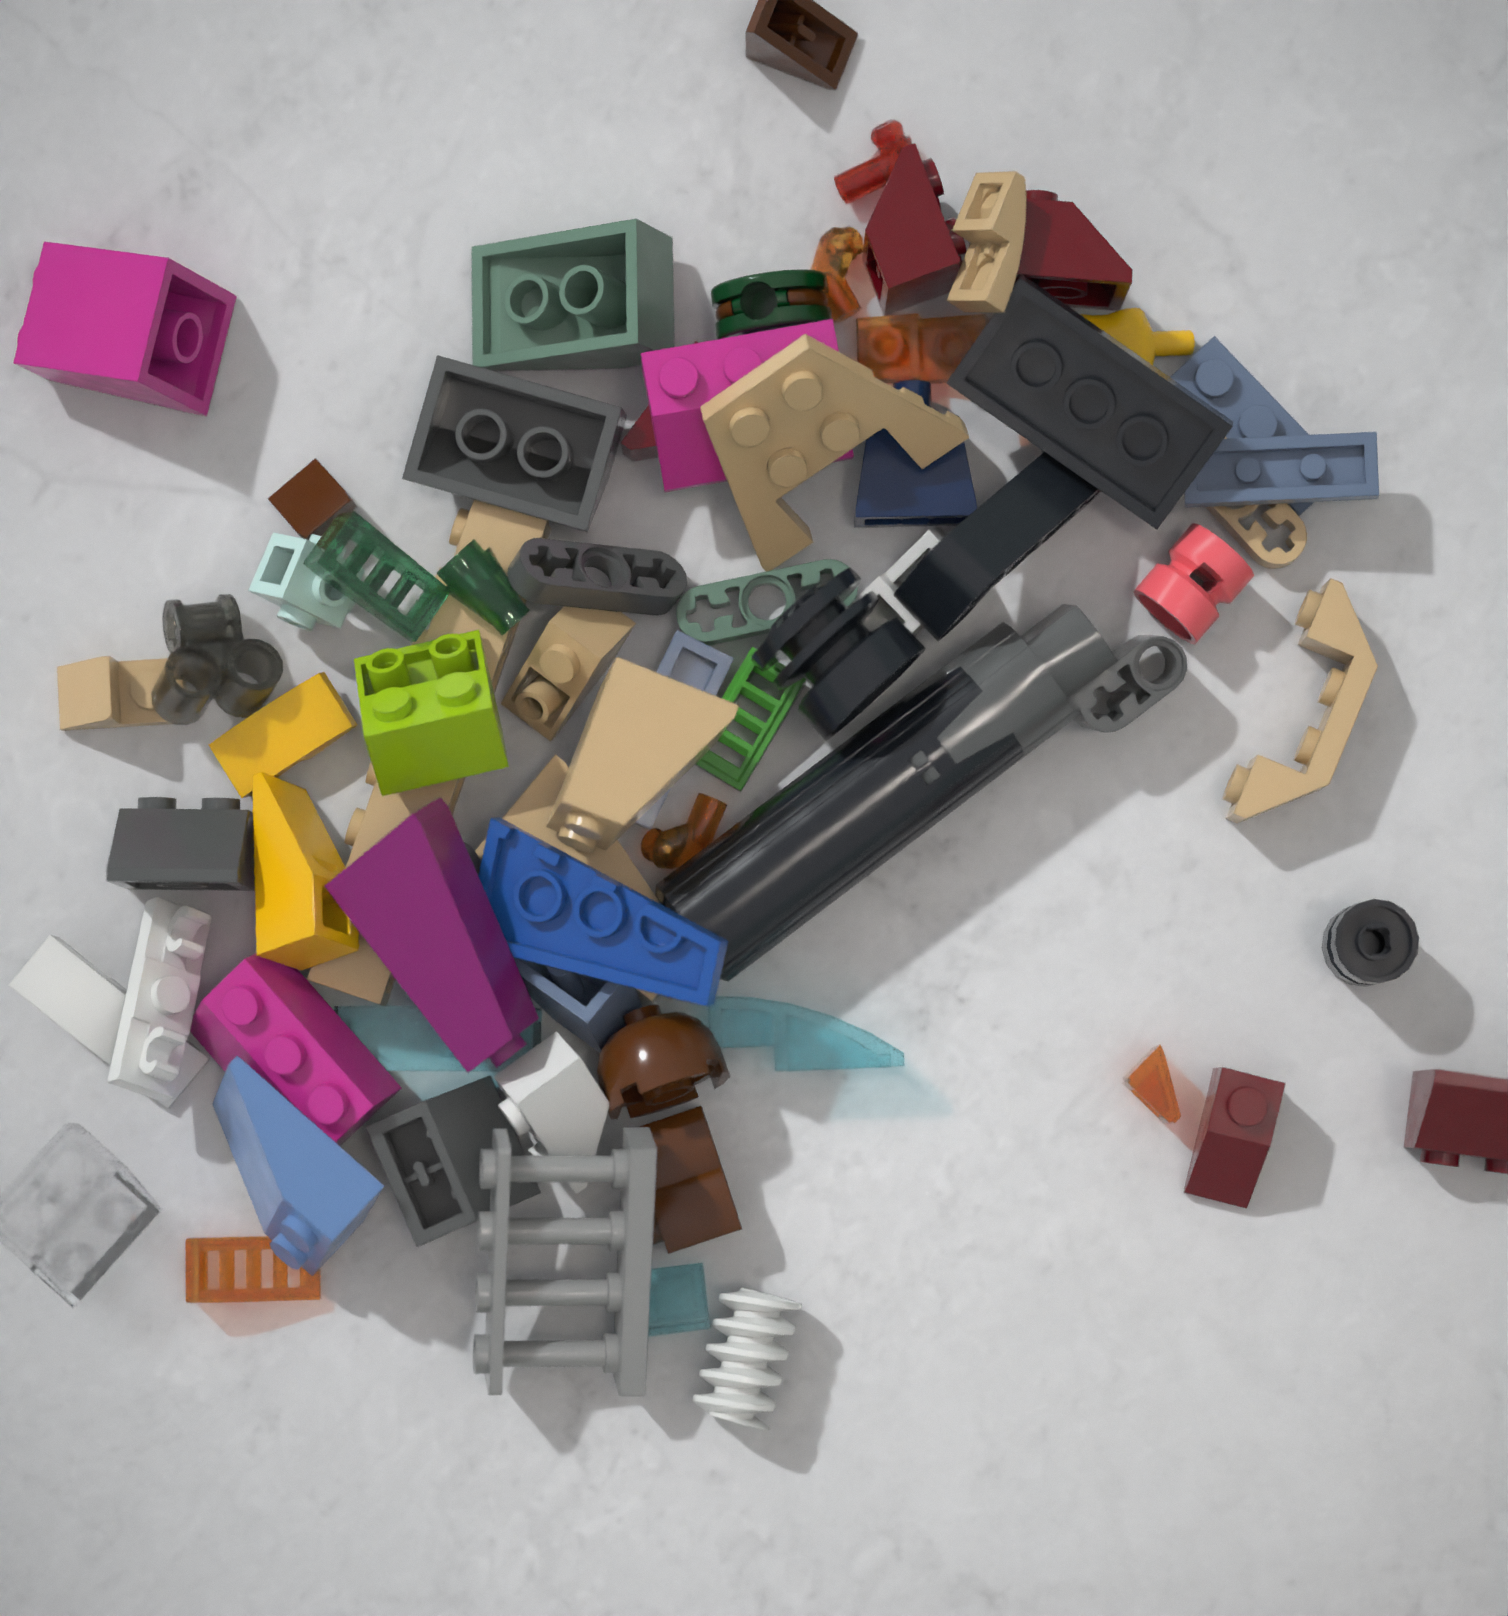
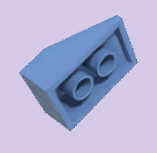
(296, 1176)

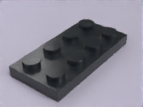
(1090, 402)

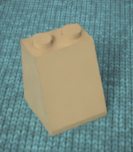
(632, 751)

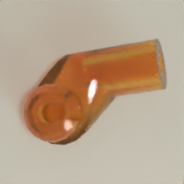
(833, 257)
(678, 844)

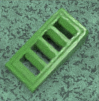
(779, 709)

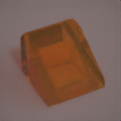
(1153, 1085)

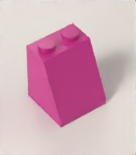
(125, 326)

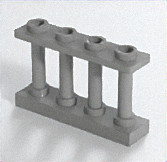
(622, 1292)

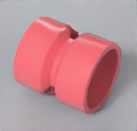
(1178, 599)

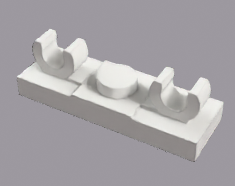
(160, 999)

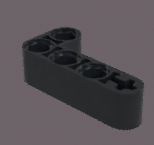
(992, 543)

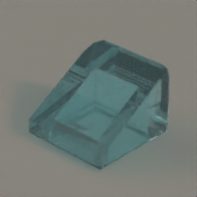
(678, 1300)

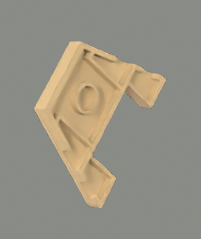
(799, 418)

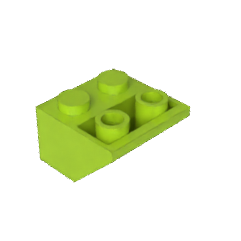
(429, 713)

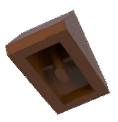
(800, 40)

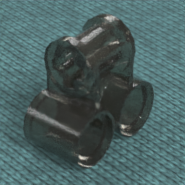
(209, 654)

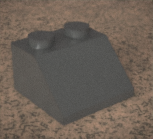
(183, 847)

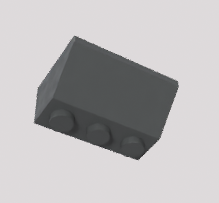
(514, 443)

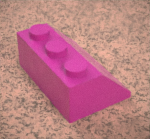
(692, 374)
(295, 1044)

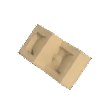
(995, 227)

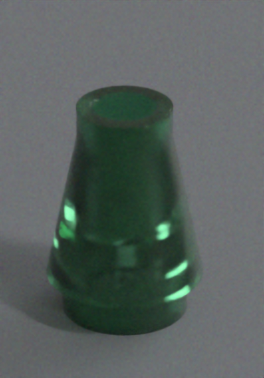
(483, 587)

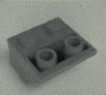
(435, 1158)

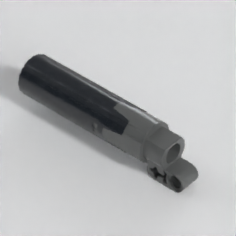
(908, 776)

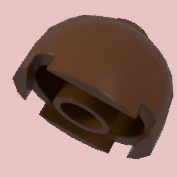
(658, 1062)

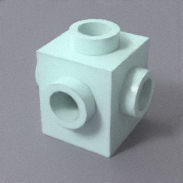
(297, 589)

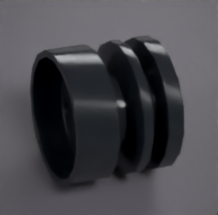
(837, 652)

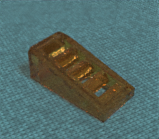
(197, 1273)

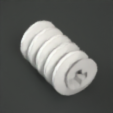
(746, 1356)

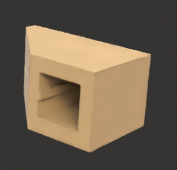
(566, 666)

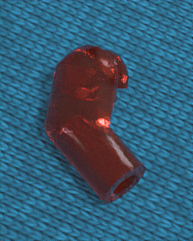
(875, 172)

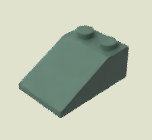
(573, 298)

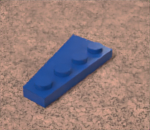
(591, 924)

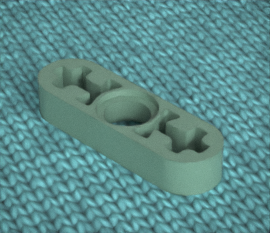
(754, 626)

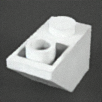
(554, 1101)

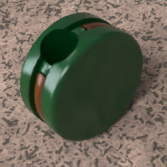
(770, 301)

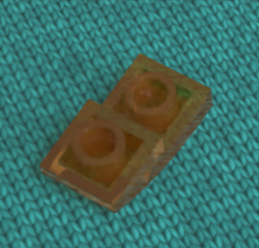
(915, 346)

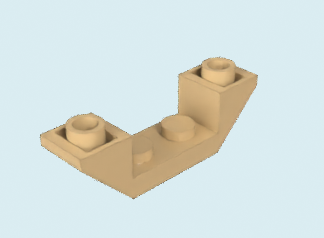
(1335, 633)

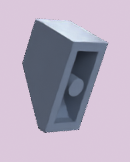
(580, 1003)

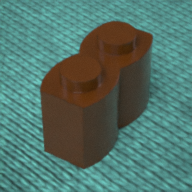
(690, 1185)

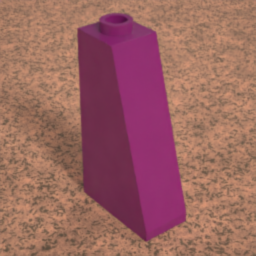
(439, 936)

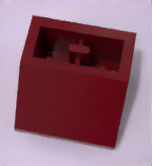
(907, 240)

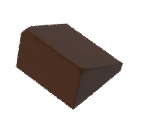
(311, 500)

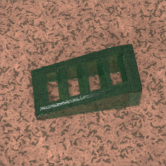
(344, 579)

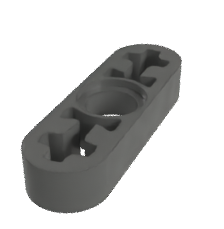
(541, 576)

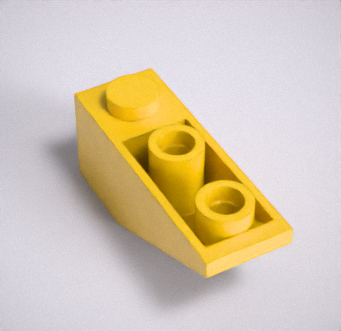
(292, 864)

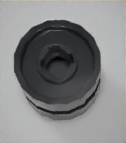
(1370, 943)

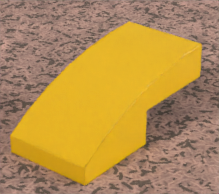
(283, 733)

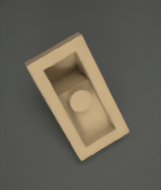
(108, 693)

